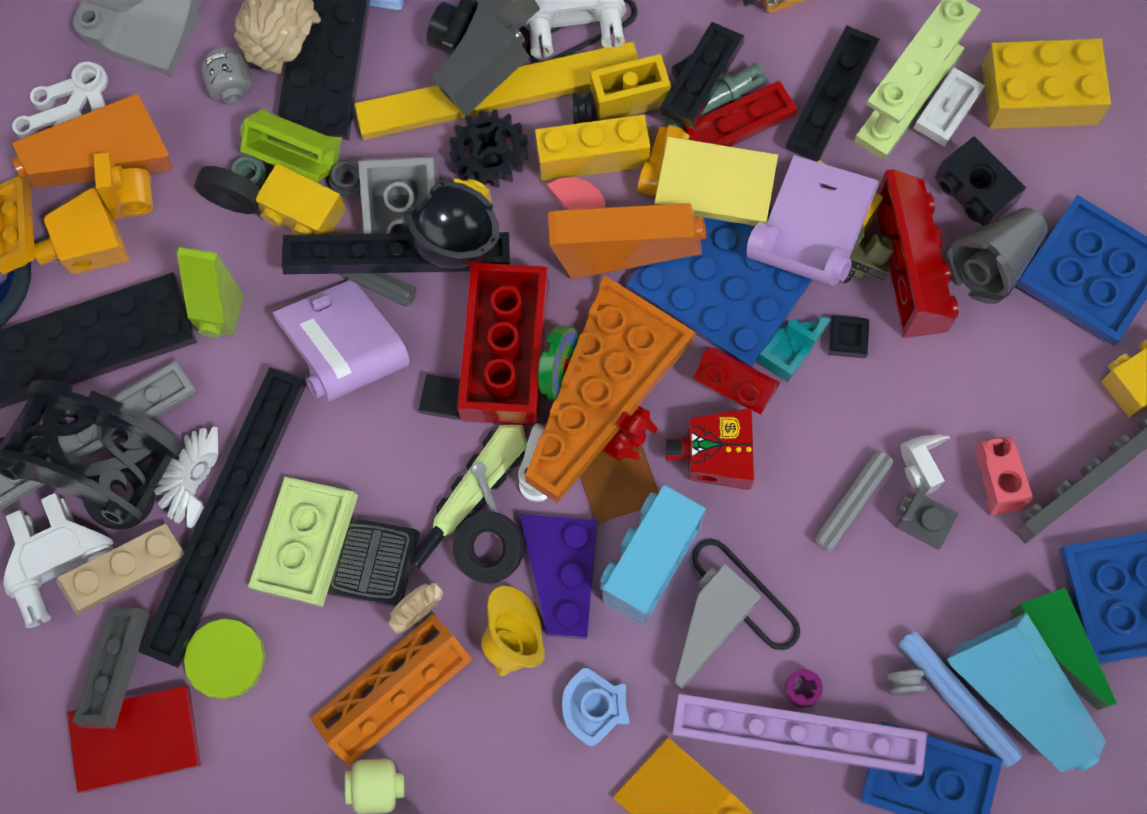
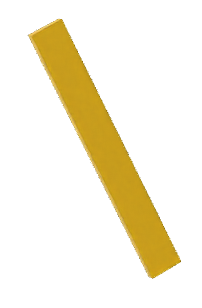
(524, 86)

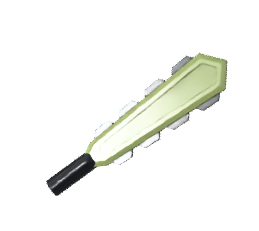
(501, 451)

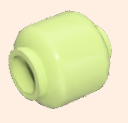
(373, 786)

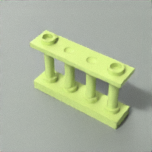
(916, 76)

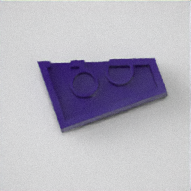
(562, 568)

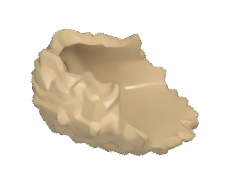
(273, 30)

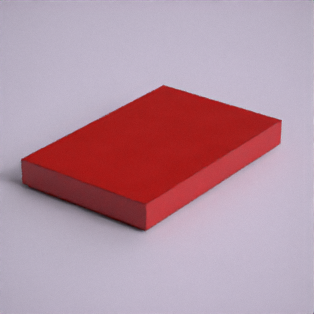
(149, 740)

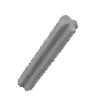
(853, 501)

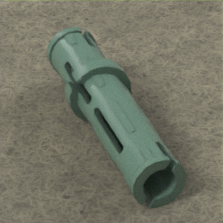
(731, 89)

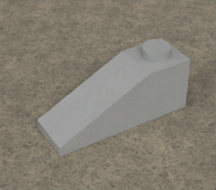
(716, 615)

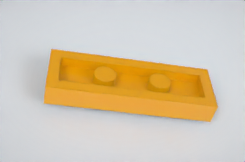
(16, 224)

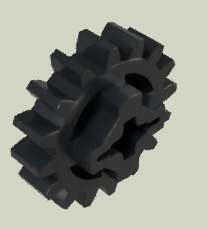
(485, 134)

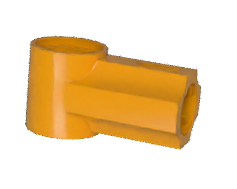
(651, 169)

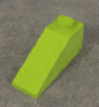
(209, 292)

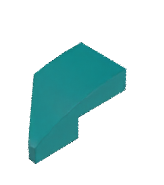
(791, 346)

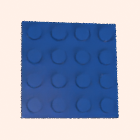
(723, 292)

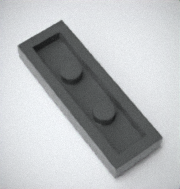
(111, 668)

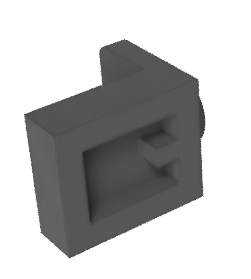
(925, 518)

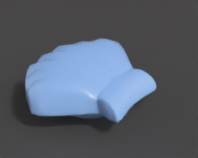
(593, 706)

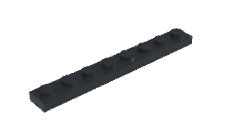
(222, 518)

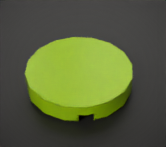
(224, 659)

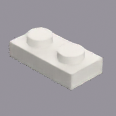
(949, 107)

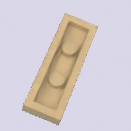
(120, 569)

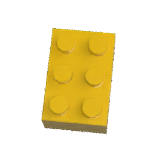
(1045, 83)

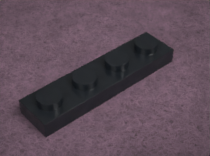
(832, 93)

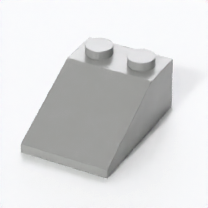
(392, 187)

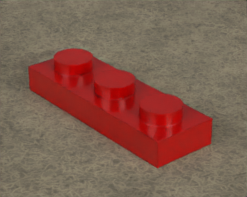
(744, 117)

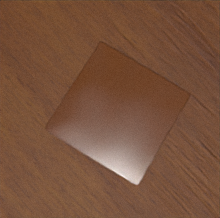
(617, 486)

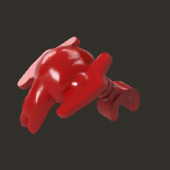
(630, 434)

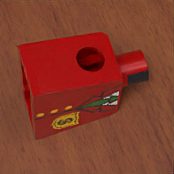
(717, 449)

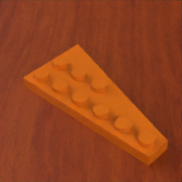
(611, 371)

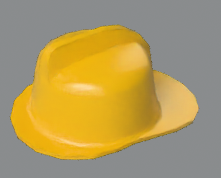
(512, 631)

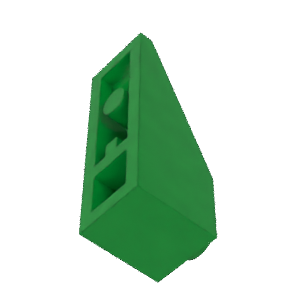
(1067, 641)

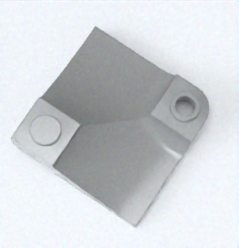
(139, 30)

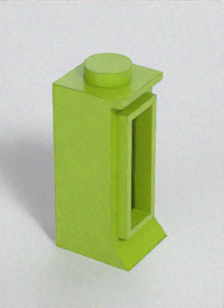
(258, 143)

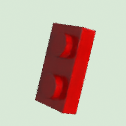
(736, 380)

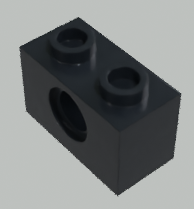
(978, 164)

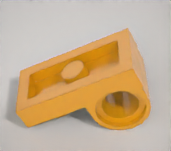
(123, 190)

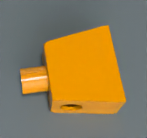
(82, 235)

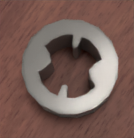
(907, 682)

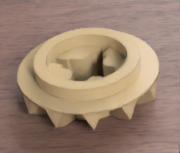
(415, 607)

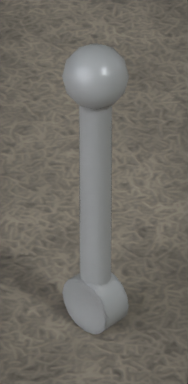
(478, 470)

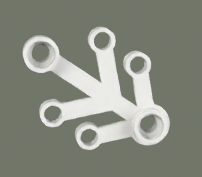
(72, 109)

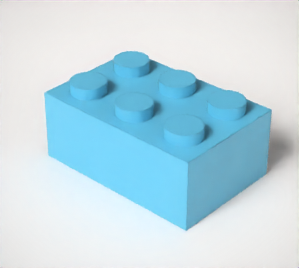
(651, 554)

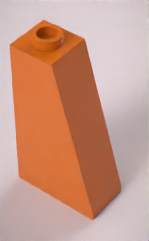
(67, 150)
(623, 237)

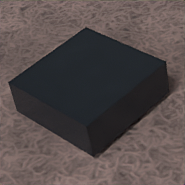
(848, 336)
(440, 397)

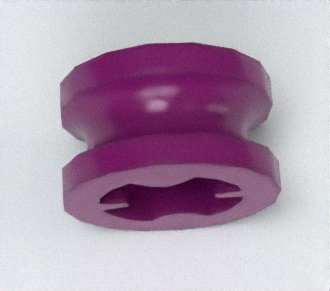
(807, 676)

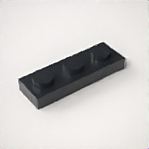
(702, 75)

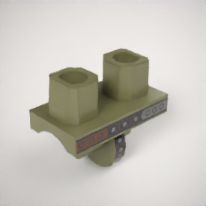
(870, 257)

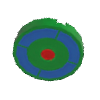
(555, 362)

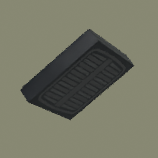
(374, 563)

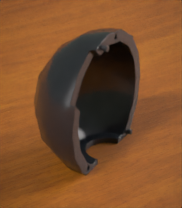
(452, 225)

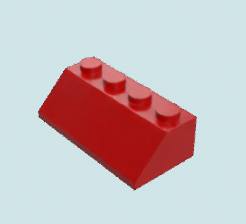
(916, 263)

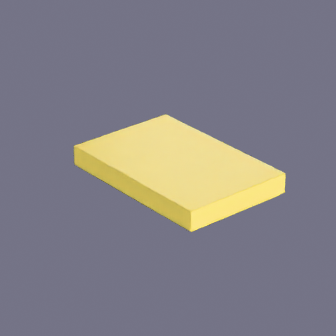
(717, 180)

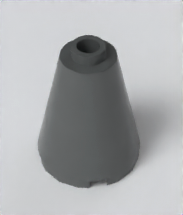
(996, 254)

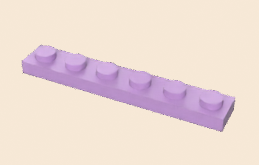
(800, 734)

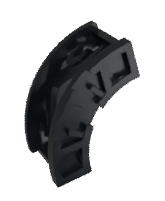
(53, 403)

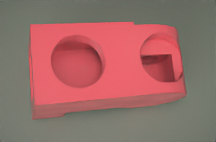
(1003, 476)

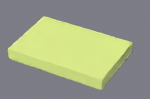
(303, 541)

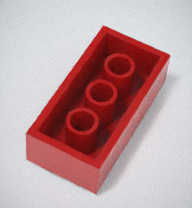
(503, 344)

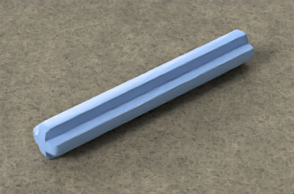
(960, 699)

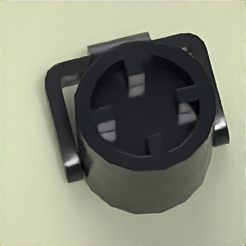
(450, 25)

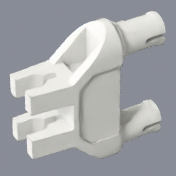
(573, 12)
(47, 555)

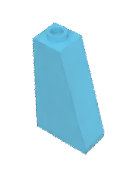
(1031, 692)

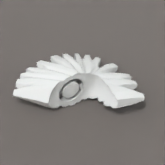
(185, 475)

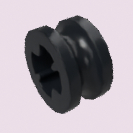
(582, 107)

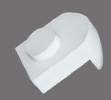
(920, 465)

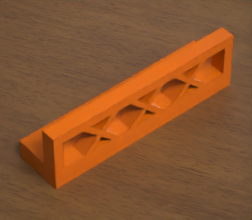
(394, 692)

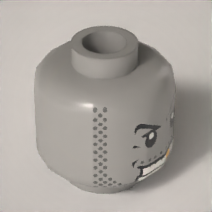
(226, 75)

